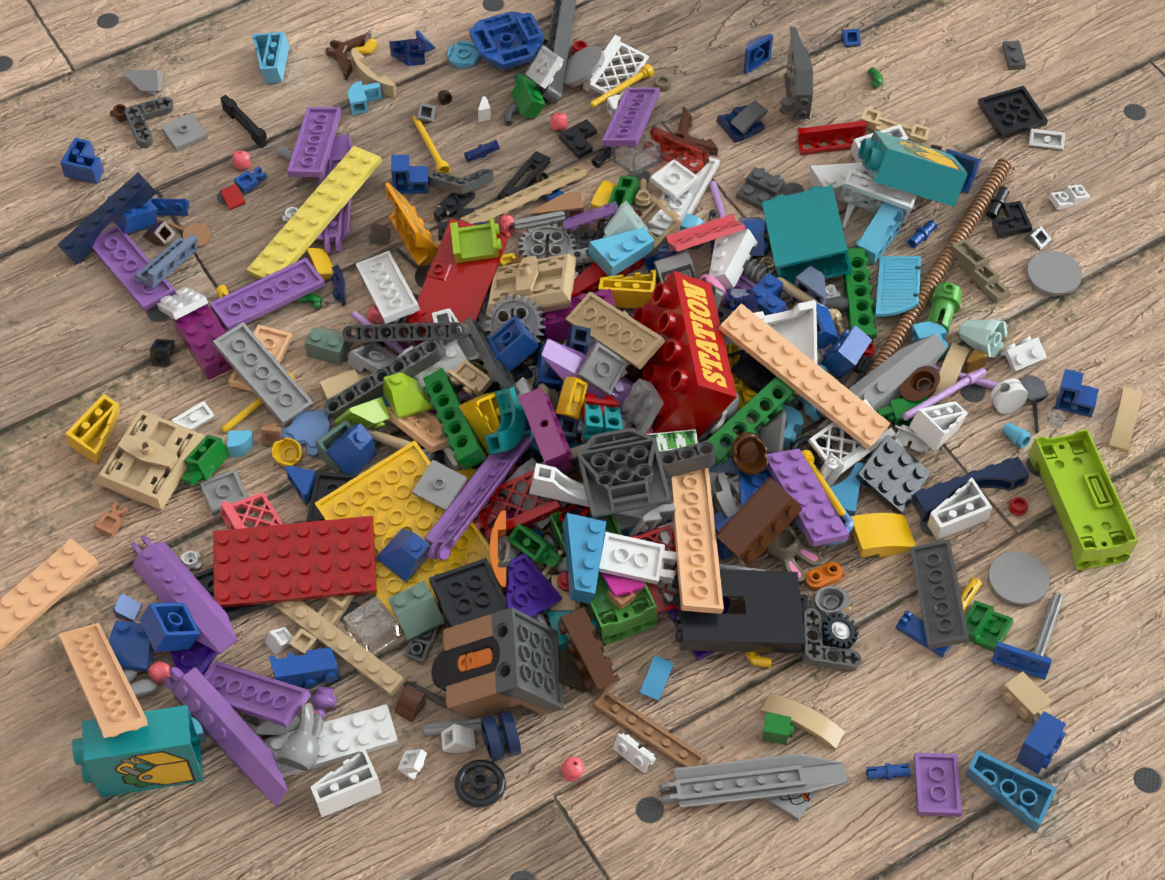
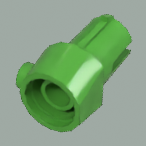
(944, 303)

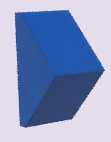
(302, 481)

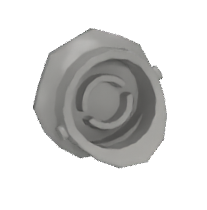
(830, 601)

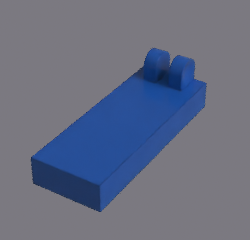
(914, 629)
(1021, 660)

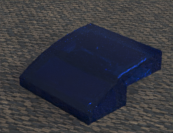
(734, 134)

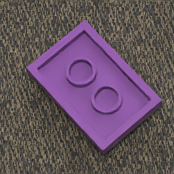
(590, 216)
(937, 784)

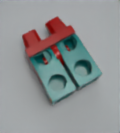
(600, 415)

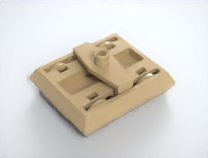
(544, 280)
(148, 456)

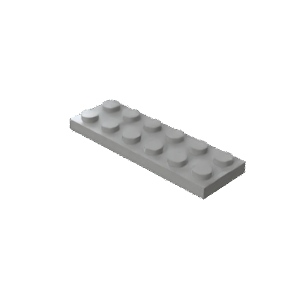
(263, 373)

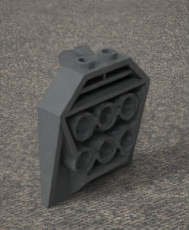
(797, 80)
(622, 472)

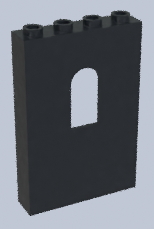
(771, 618)

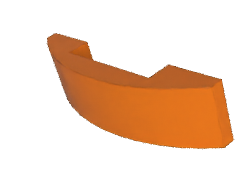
(498, 530)

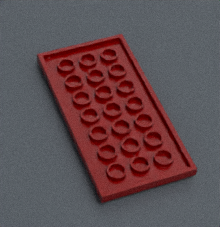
(294, 562)

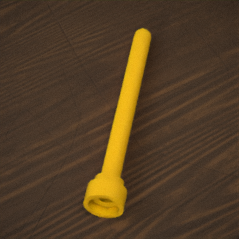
(645, 72)
(441, 165)
(244, 413)
(834, 501)

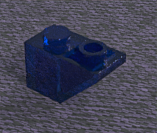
(408, 51)
(742, 296)

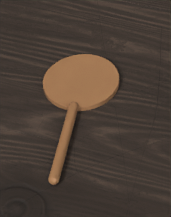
(199, 230)

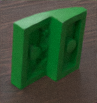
(986, 626)

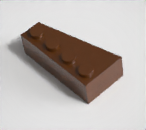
(587, 652)

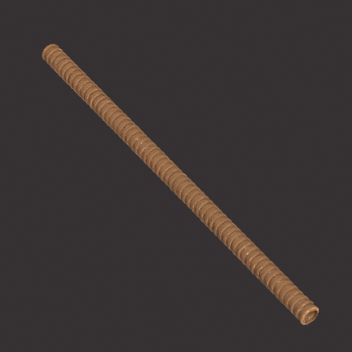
(943, 262)

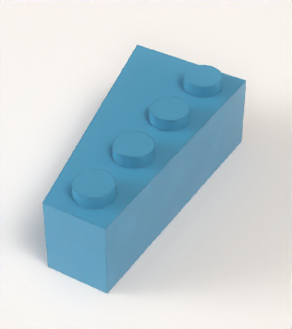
(583, 550)
(1012, 788)

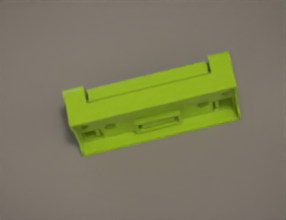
(1084, 499)

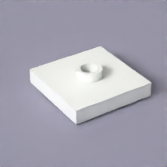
(674, 179)

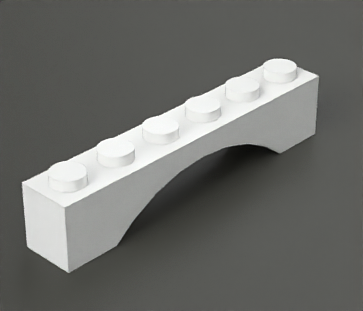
(553, 484)

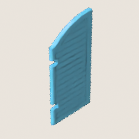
(897, 284)

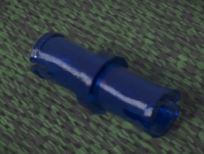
(481, 150)

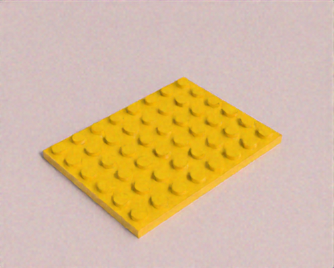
(388, 497)

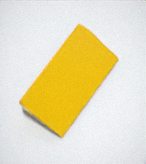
(321, 262)
(572, 397)

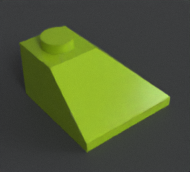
(405, 395)
(368, 414)

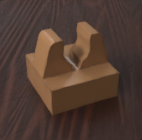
(271, 434)

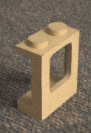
(652, 211)

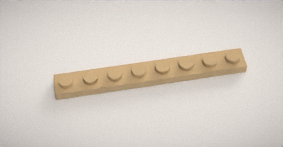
(526, 195)
(342, 645)

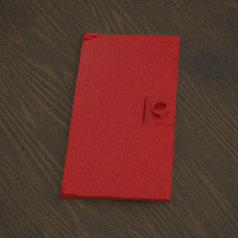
(455, 284)

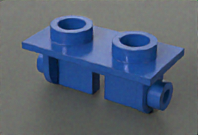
(171, 206)

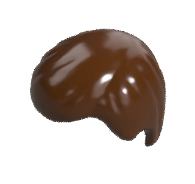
(749, 454)

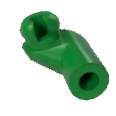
(878, 77)
(316, 300)

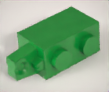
(527, 96)
(895, 410)
(205, 459)
(535, 546)

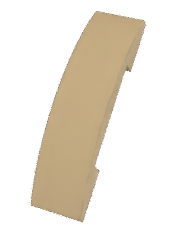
(388, 88)
(915, 134)
(951, 369)
(1125, 419)
(332, 612)
(806, 719)

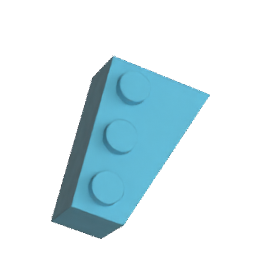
(272, 55)
(881, 231)
(620, 250)

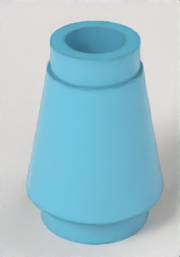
(1017, 435)

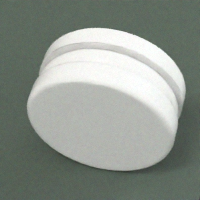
(1008, 396)

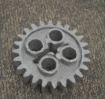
(534, 241)
(531, 320)

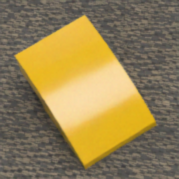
(882, 534)

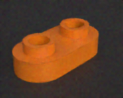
(824, 576)

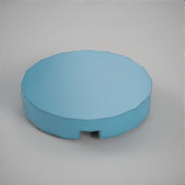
(463, 55)

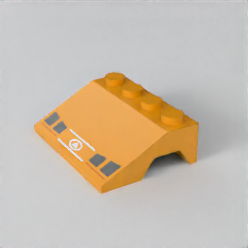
(411, 228)

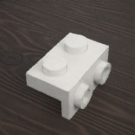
(1024, 354)

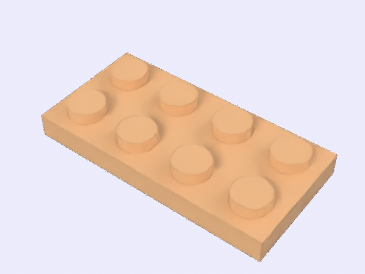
(276, 343)
(423, 429)

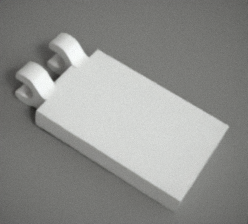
(636, 559)

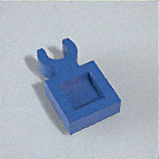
(248, 181)

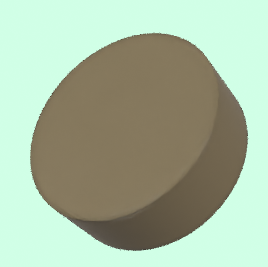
(662, 82)

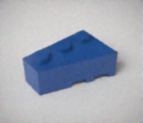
(306, 670)

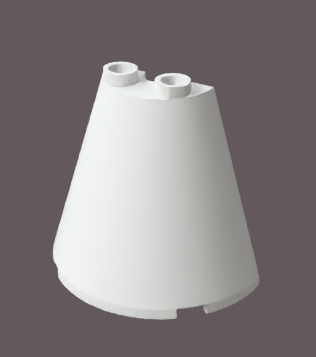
(797, 327)

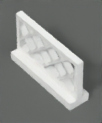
(610, 55)
(864, 184)
(856, 453)

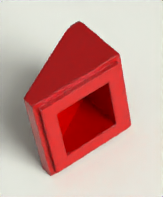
(232, 197)

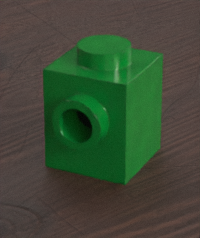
(777, 728)

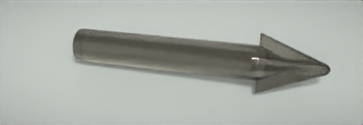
(428, 694)

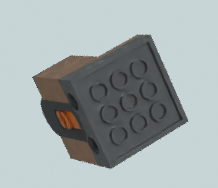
(499, 665)

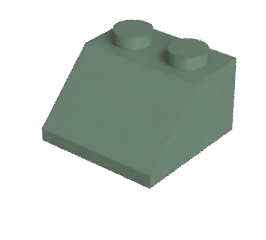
(327, 345)
(416, 610)

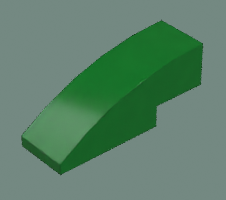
(625, 190)

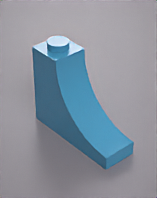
(848, 491)

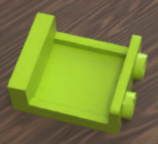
(475, 241)

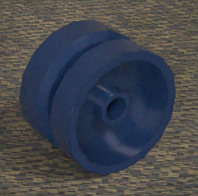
(498, 736)

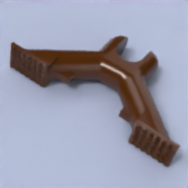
(342, 48)
(685, 124)

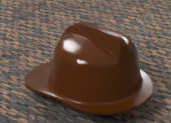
(920, 384)

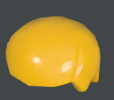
(286, 452)

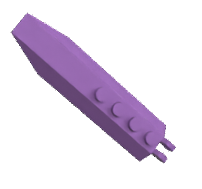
(339, 227)
(567, 363)
(472, 499)
(176, 584)
(228, 731)

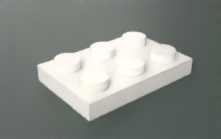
(544, 67)
(181, 303)
(452, 359)

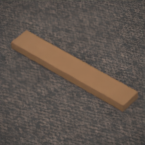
(647, 731)

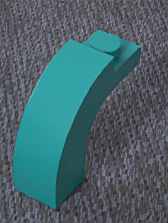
(511, 424)

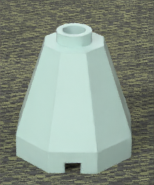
(624, 220)
(984, 335)

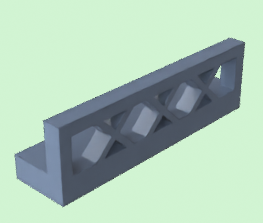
(167, 261)

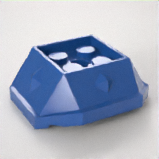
(507, 39)

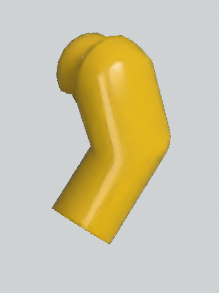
(368, 48)
(757, 660)

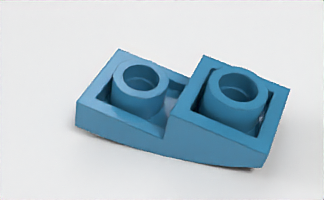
(656, 678)

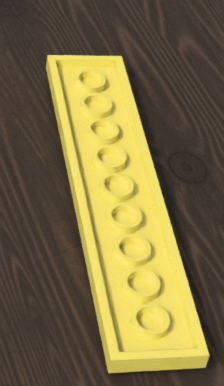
(316, 213)

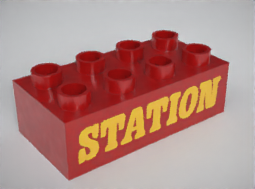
(693, 363)

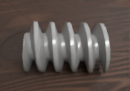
(755, 272)

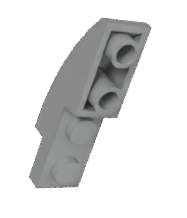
(723, 498)

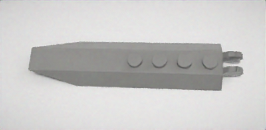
(886, 379)
(751, 779)

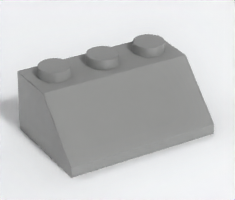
(521, 486)

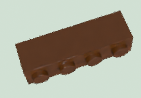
(758, 522)

